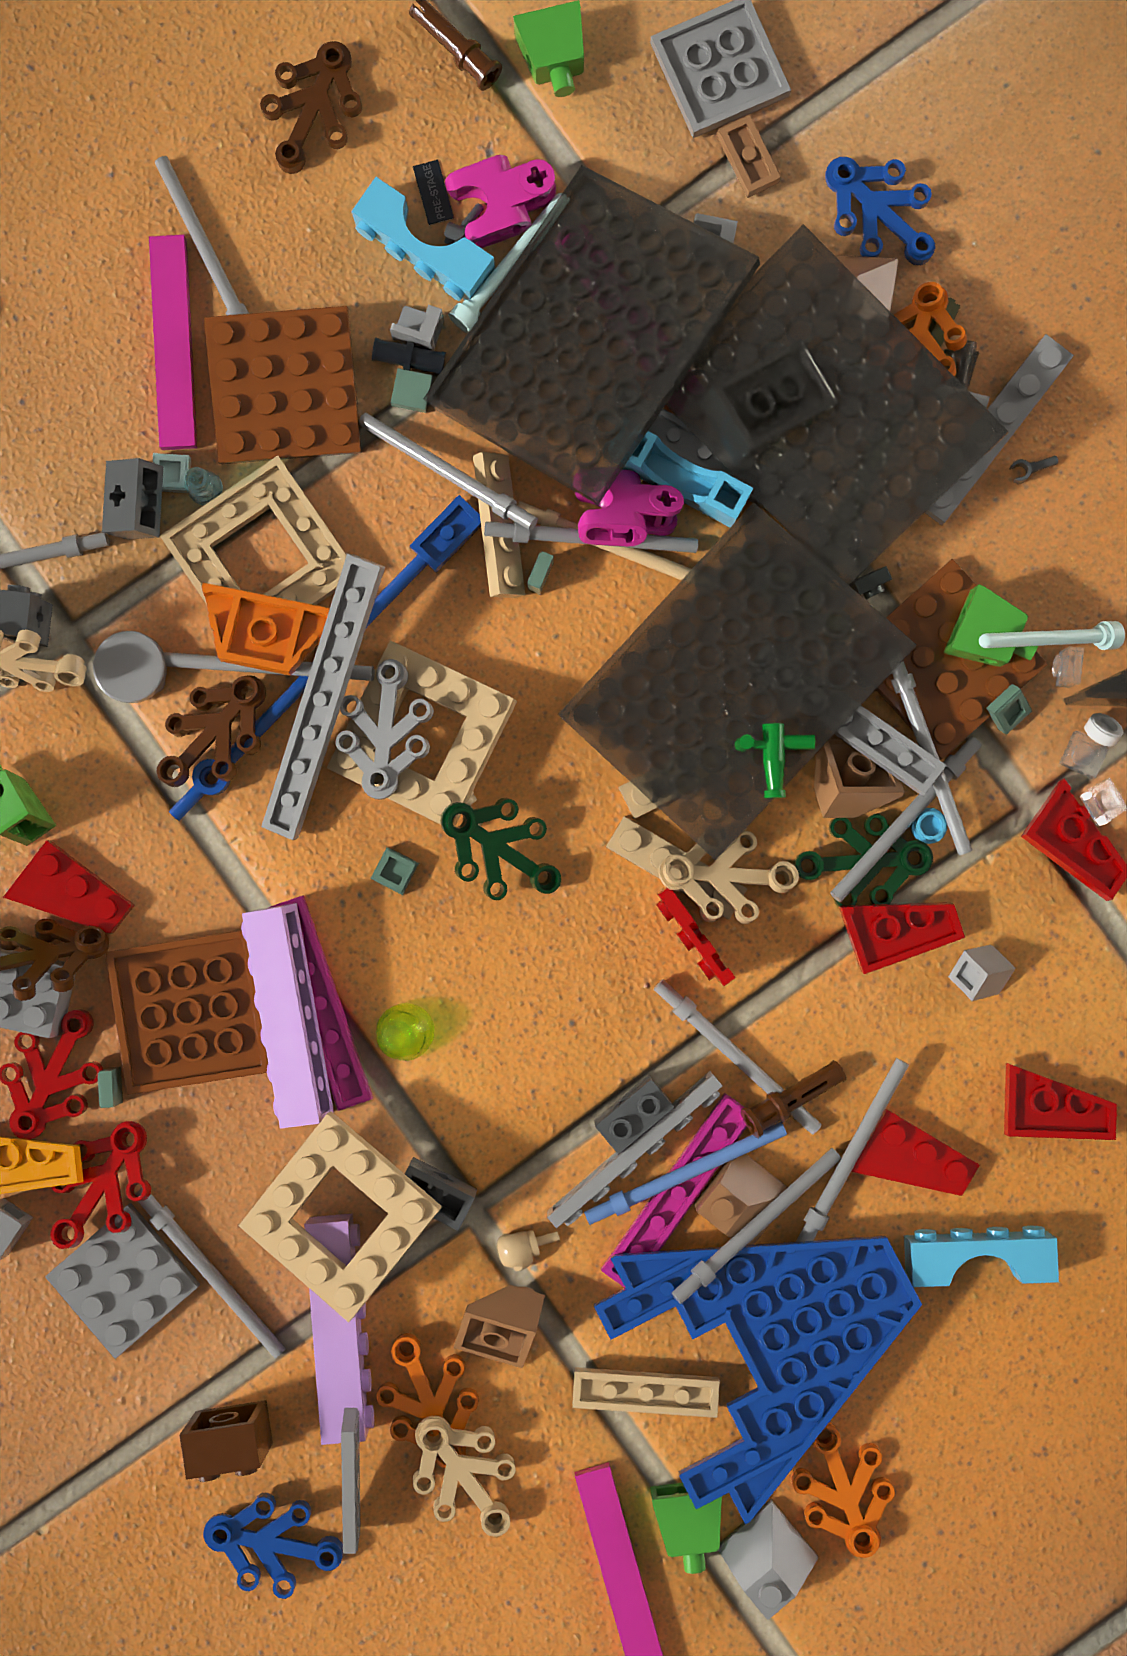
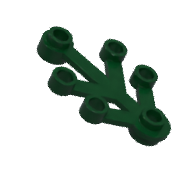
(494, 845)
(861, 845)

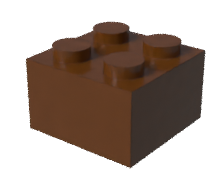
(226, 1441)

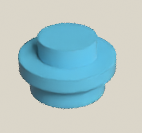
(929, 826)

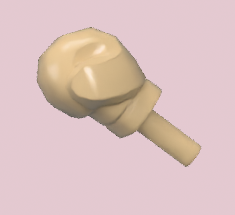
(519, 1248)

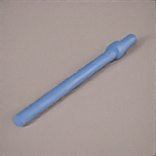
(621, 1202)

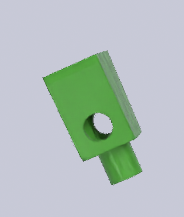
(552, 45)
(984, 614)
(21, 811)
(684, 1528)

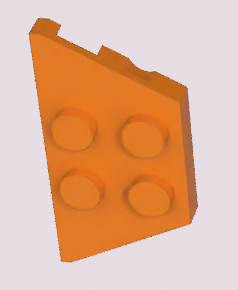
(262, 629)

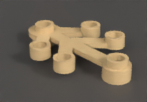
(14, 667)
(721, 877)
(461, 1469)

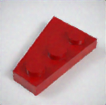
(1073, 842)
(68, 890)
(898, 931)
(691, 937)
(1054, 1110)
(914, 1157)

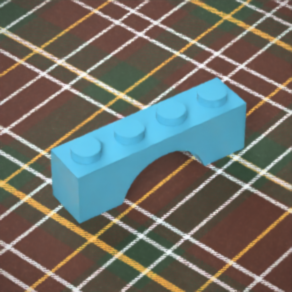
(457, 266)
(703, 489)
(934, 1257)

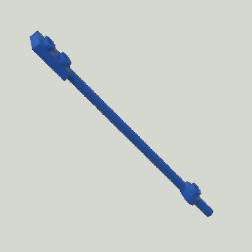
(433, 549)

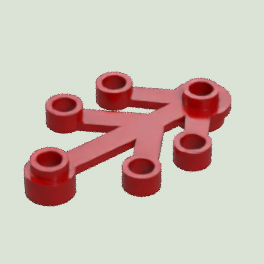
(48, 1079)
(105, 1180)

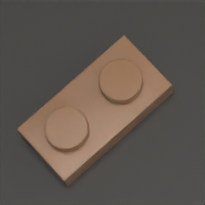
(748, 156)

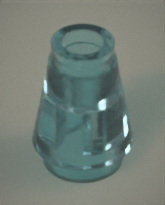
(207, 490)

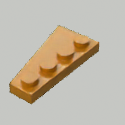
(37, 1164)

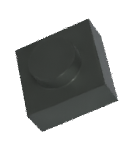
(871, 583)

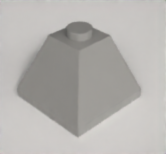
(768, 1559)

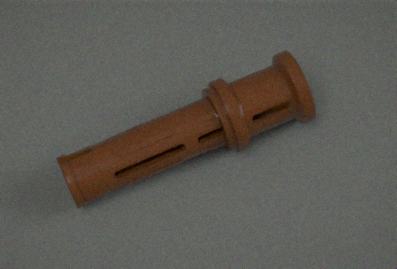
(466, 52)
(780, 1105)

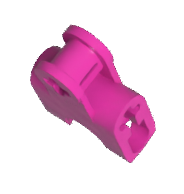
(506, 192)
(630, 512)

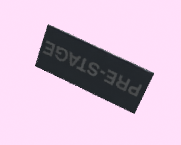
(433, 192)

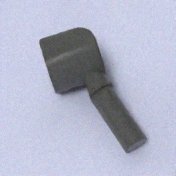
(456, 232)
(1032, 467)

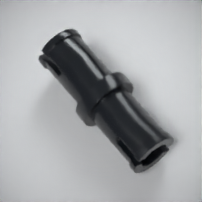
(408, 356)

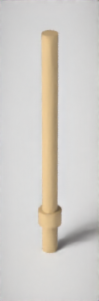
(552, 519)

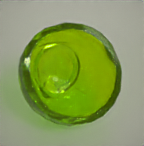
(405, 1031)

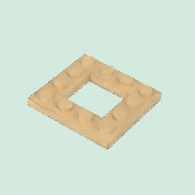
(265, 488)
(485, 719)
(273, 1225)

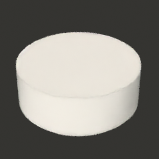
(1103, 729)

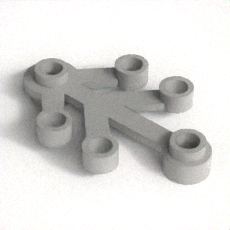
(385, 735)

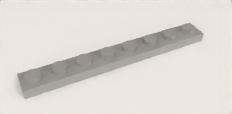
(323, 696)

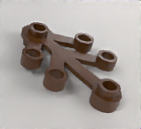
(314, 100)
(216, 727)
(82, 945)

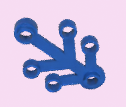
(877, 205)
(267, 1543)

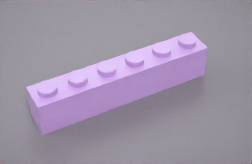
(287, 1015)
(339, 1344)

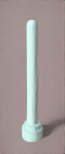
(467, 313)
(1105, 635)

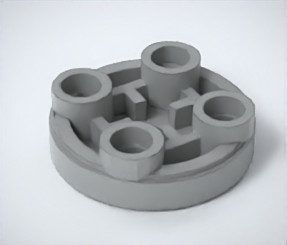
(130, 667)

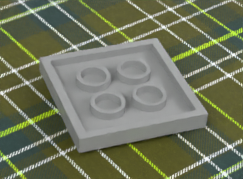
(720, 66)
(122, 1282)

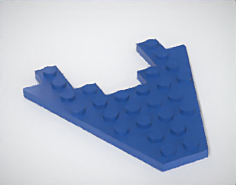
(807, 1327)

